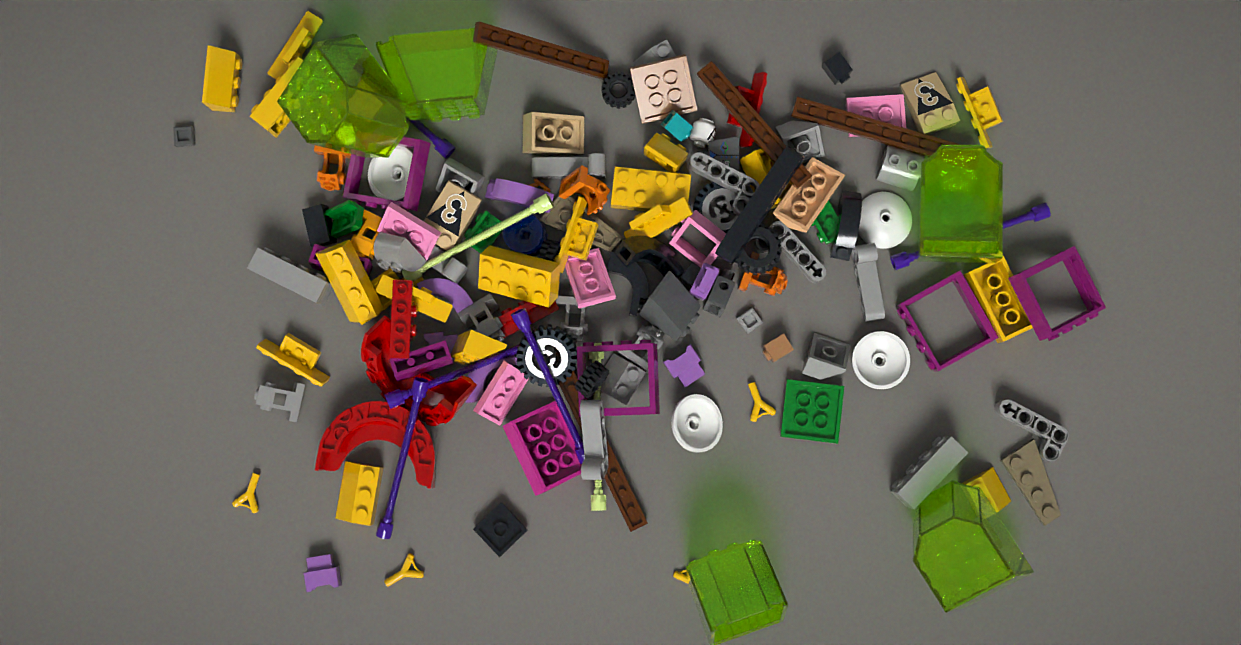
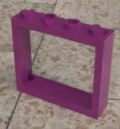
(414, 182)
(1082, 282)
(972, 305)
(652, 372)

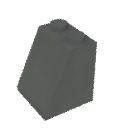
(671, 307)

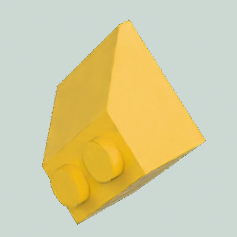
(665, 152)
(991, 487)

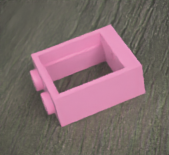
(707, 228)

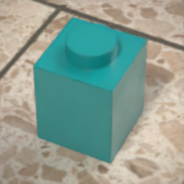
(677, 126)

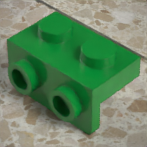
(346, 218)
(484, 221)
(826, 224)

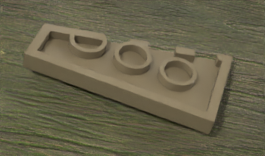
(562, 211)
(1031, 478)

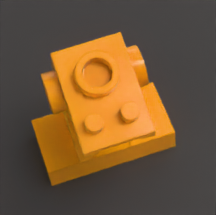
(364, 246)

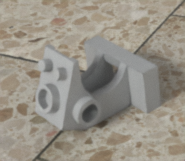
(480, 310)
(575, 331)
(639, 357)
(265, 396)

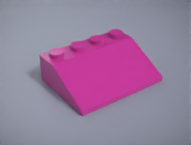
(544, 447)

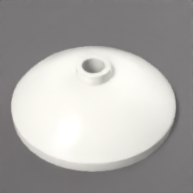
(385, 172)
(875, 229)
(894, 359)
(704, 419)

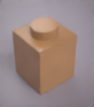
(777, 348)

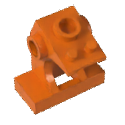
(329, 181)
(586, 185)
(776, 283)

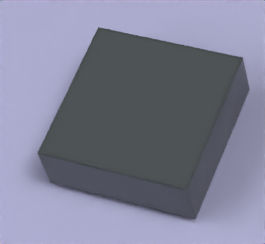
(184, 136)

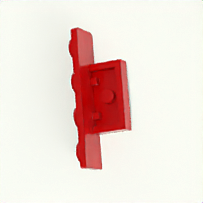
(755, 99)
(534, 311)
(402, 319)

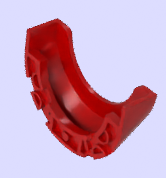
(440, 401)
(376, 422)

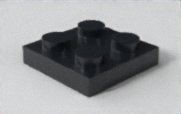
(500, 529)

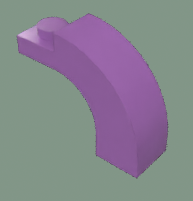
(514, 192)
(453, 292)
(480, 376)

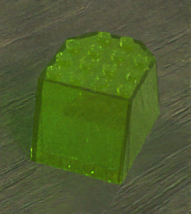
(440, 73)
(345, 100)
(960, 206)
(964, 547)
(736, 591)

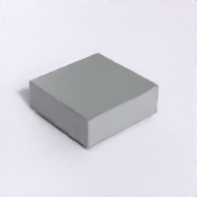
(749, 320)

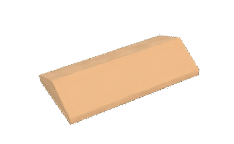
(803, 205)

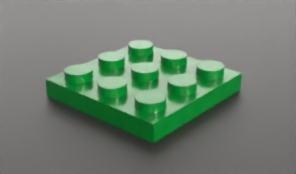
(812, 411)

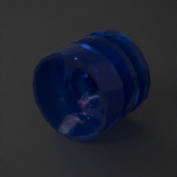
(515, 237)

